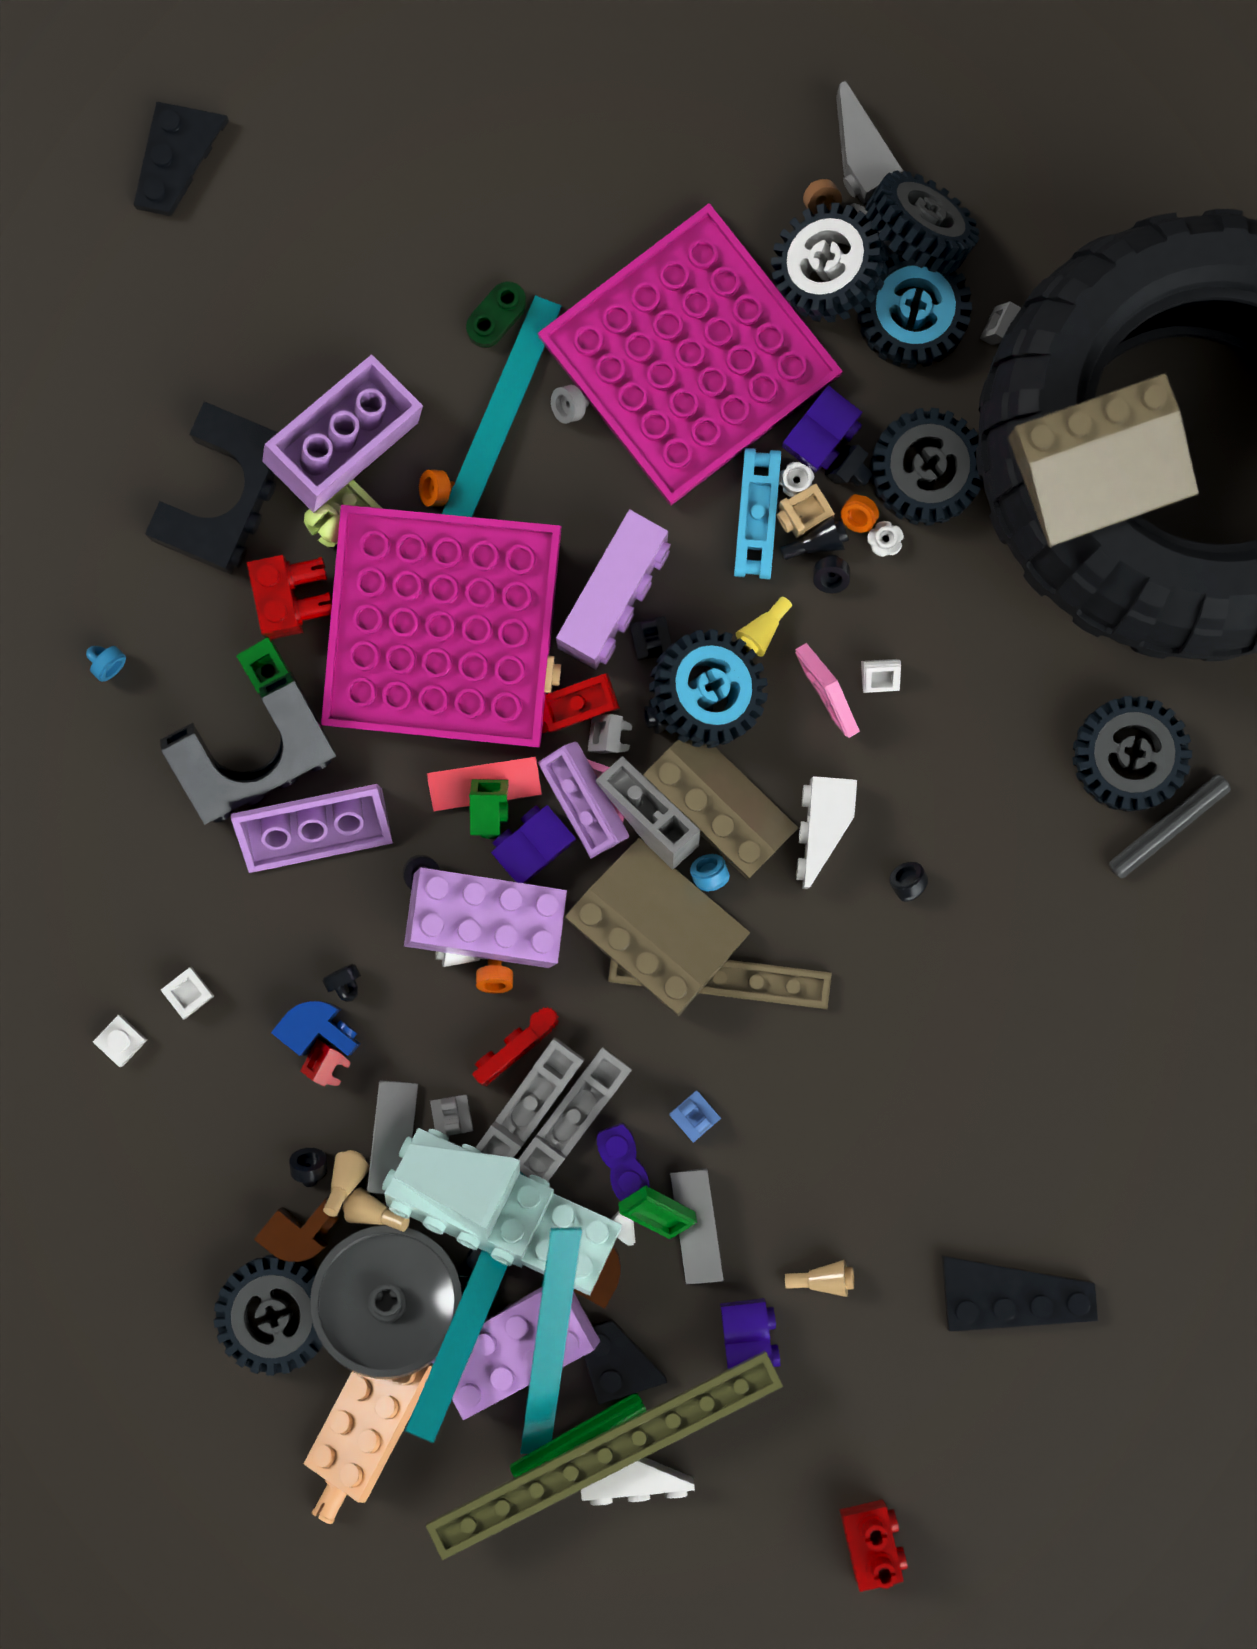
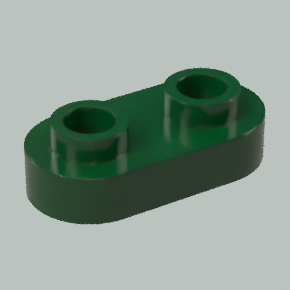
(498, 314)

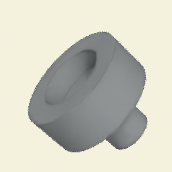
(568, 403)

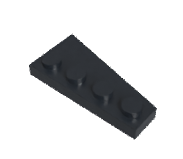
(1006, 1297)

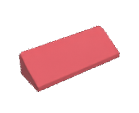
(452, 787)

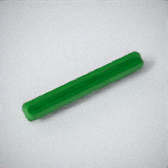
(594, 1426)

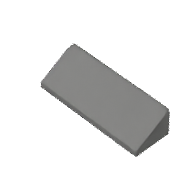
(392, 1126)
(699, 1241)

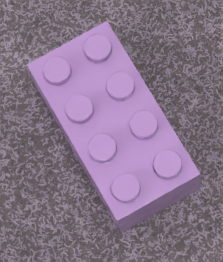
(342, 433)
(612, 590)
(485, 918)
(505, 1351)

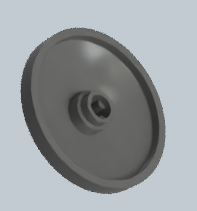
(384, 1301)

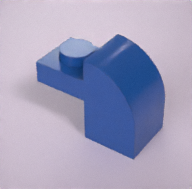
(308, 1021)

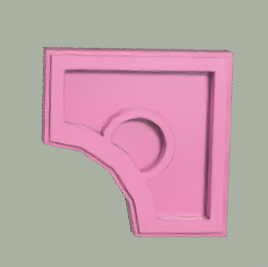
(828, 690)

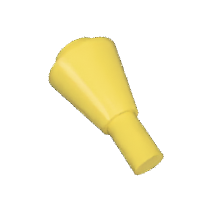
(762, 629)

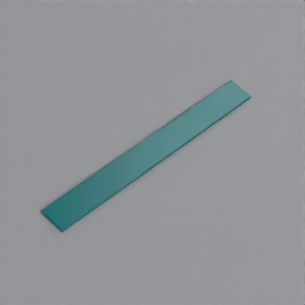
(501, 410)
(551, 1337)
(456, 1347)

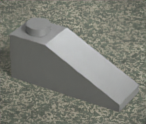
(863, 149)
(650, 813)

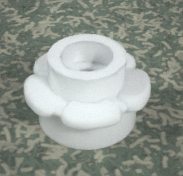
(793, 470)
(883, 548)

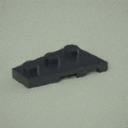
(173, 153)

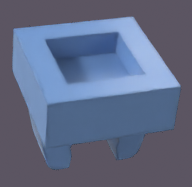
(694, 1116)

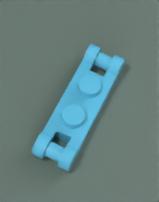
(757, 513)

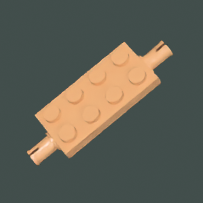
(361, 1437)

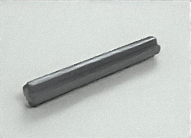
(1169, 826)

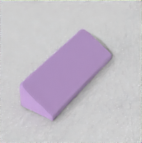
(583, 799)

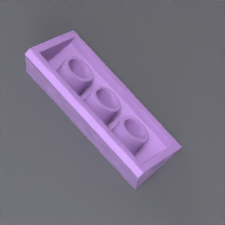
(312, 828)

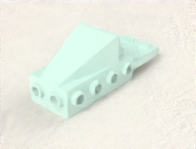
(492, 1205)

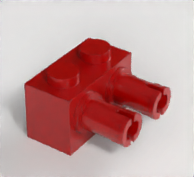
(275, 598)
(872, 1545)

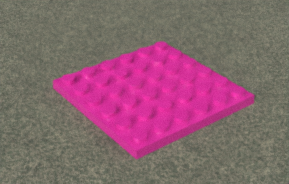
(690, 354)
(441, 625)

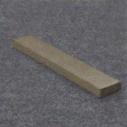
(758, 983)

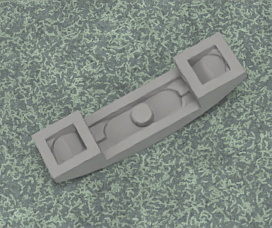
(531, 1100)
(574, 1115)

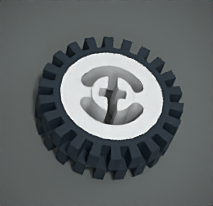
(850, 274)

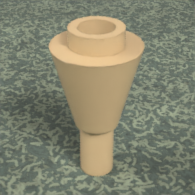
(348, 1171)
(366, 1209)
(829, 1279)

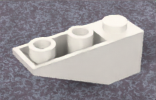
(829, 815)
(638, 1482)

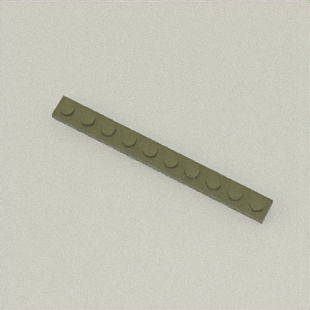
(603, 1455)

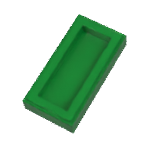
(657, 1212)

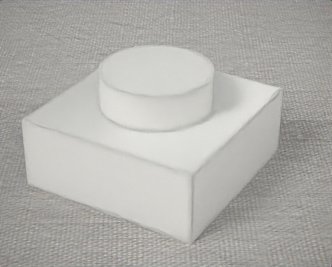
(187, 993)
(120, 1040)

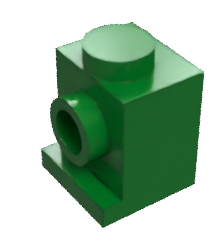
(257, 658)
(488, 807)

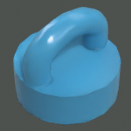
(105, 662)
(709, 872)

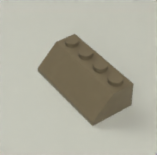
(721, 804)

